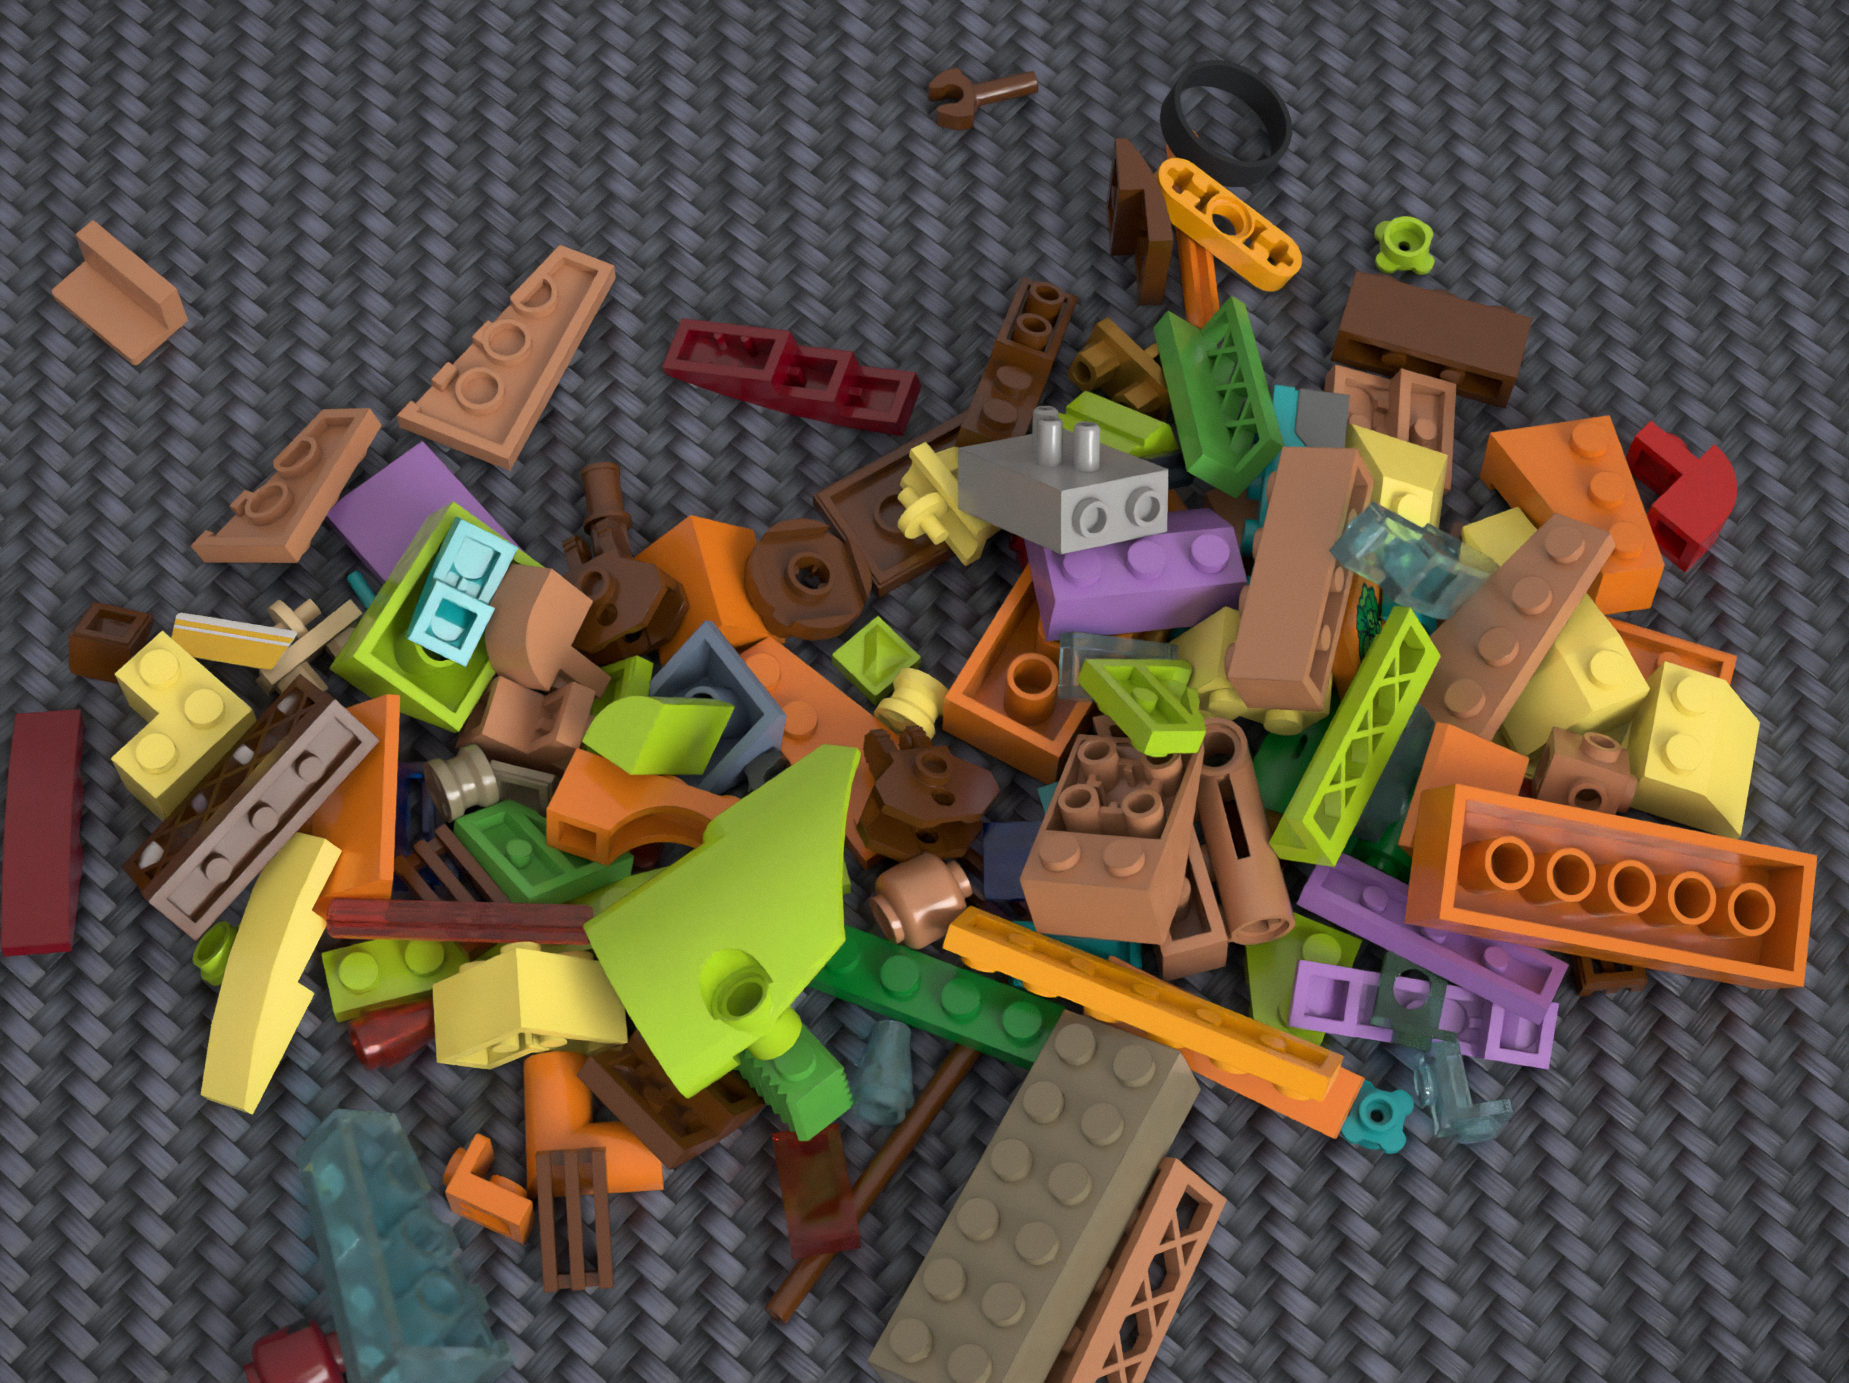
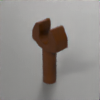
(973, 95)

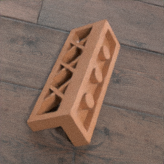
(1124, 1286)

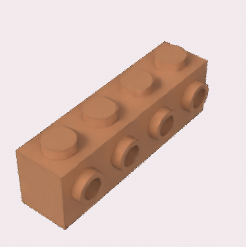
(1297, 586)
(1199, 927)

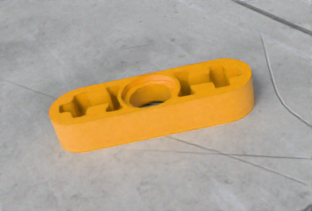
(1247, 261)

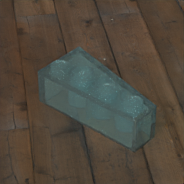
(391, 1261)

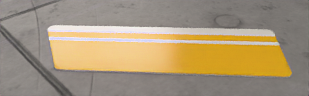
(231, 641)

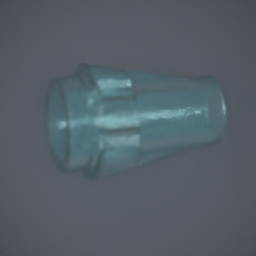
(884, 1076)

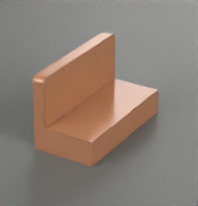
(120, 296)

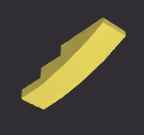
(260, 986)

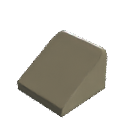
(525, 785)

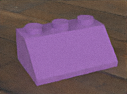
(1142, 581)

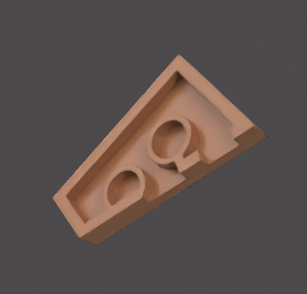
(287, 511)

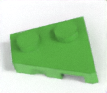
(513, 851)

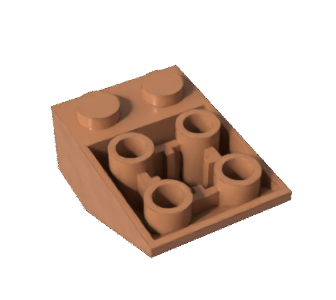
(1113, 843)

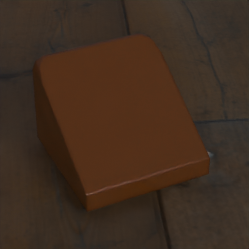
(107, 640)

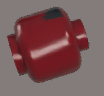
(296, 1355)

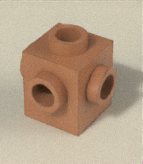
(1584, 772)

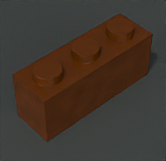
(1432, 334)

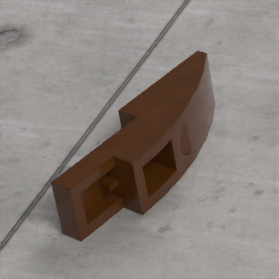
(1018, 364)

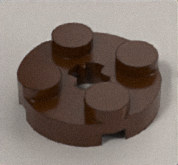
(788, 605)

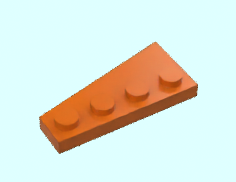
(818, 716)

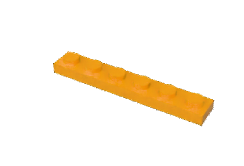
(1164, 1012)

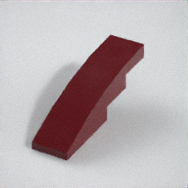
(791, 378)
(42, 833)

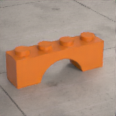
(607, 811)

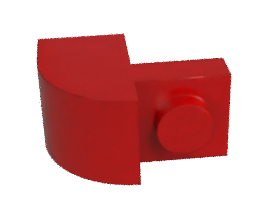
(1692, 493)

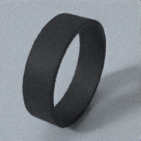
(1249, 88)

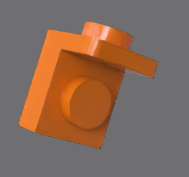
(492, 1203)

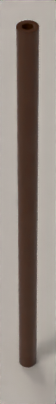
(879, 1172)

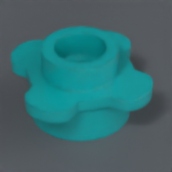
(1378, 1135)

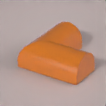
(561, 1117)

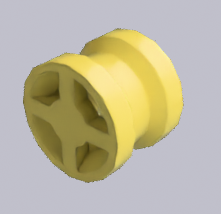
(915, 701)

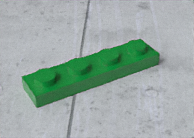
(939, 998)

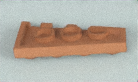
(510, 371)

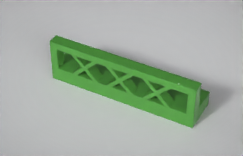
(1208, 407)

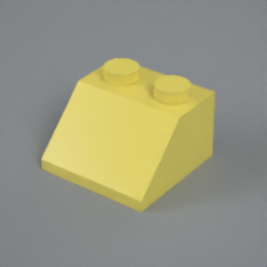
(1693, 751)

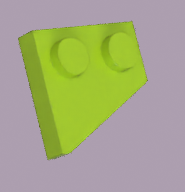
(1148, 702)
(1272, 967)

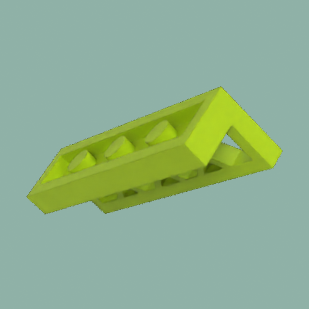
(1357, 743)

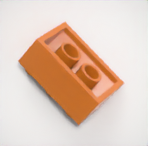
(363, 813)

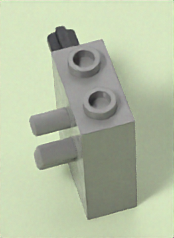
(1068, 486)

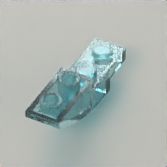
(1413, 563)

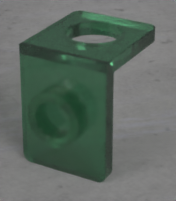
(1410, 1026)

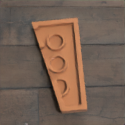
(1511, 624)

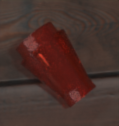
(392, 1032)

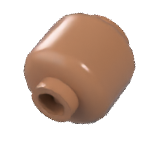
(919, 900)

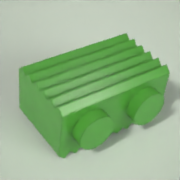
(800, 1085)

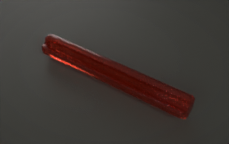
(458, 921)

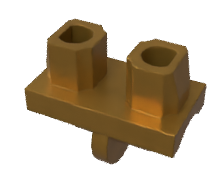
(1122, 370)

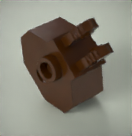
(624, 596)
(922, 793)

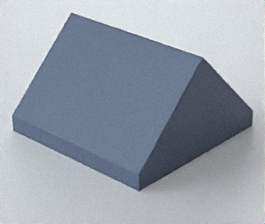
(714, 670)

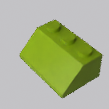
(385, 662)

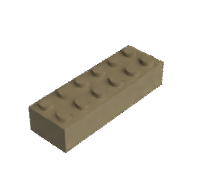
(1040, 1210)

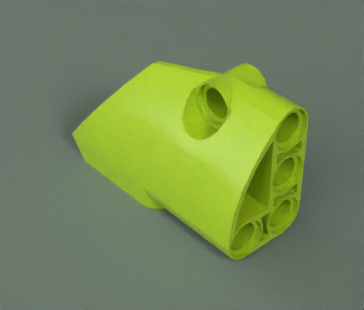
(736, 925)

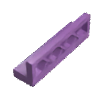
(1375, 909)

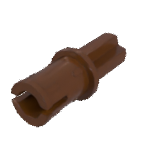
(603, 500)

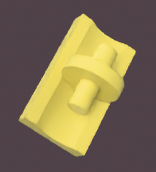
(932, 505)

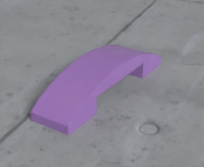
(1343, 1002)

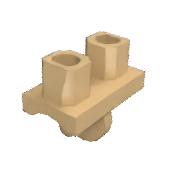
(307, 645)

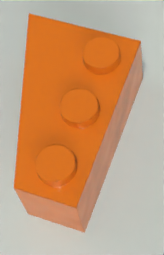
(1583, 475)

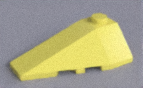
(1587, 674)

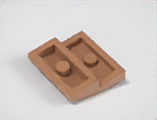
(1403, 407)

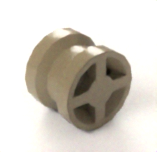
(460, 782)

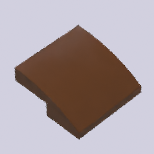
(1139, 221)
(656, 1112)

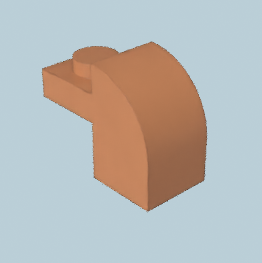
(534, 631)
(528, 727)

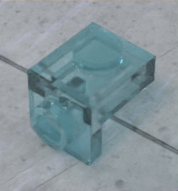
(1444, 1087)

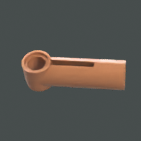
(1254, 886)

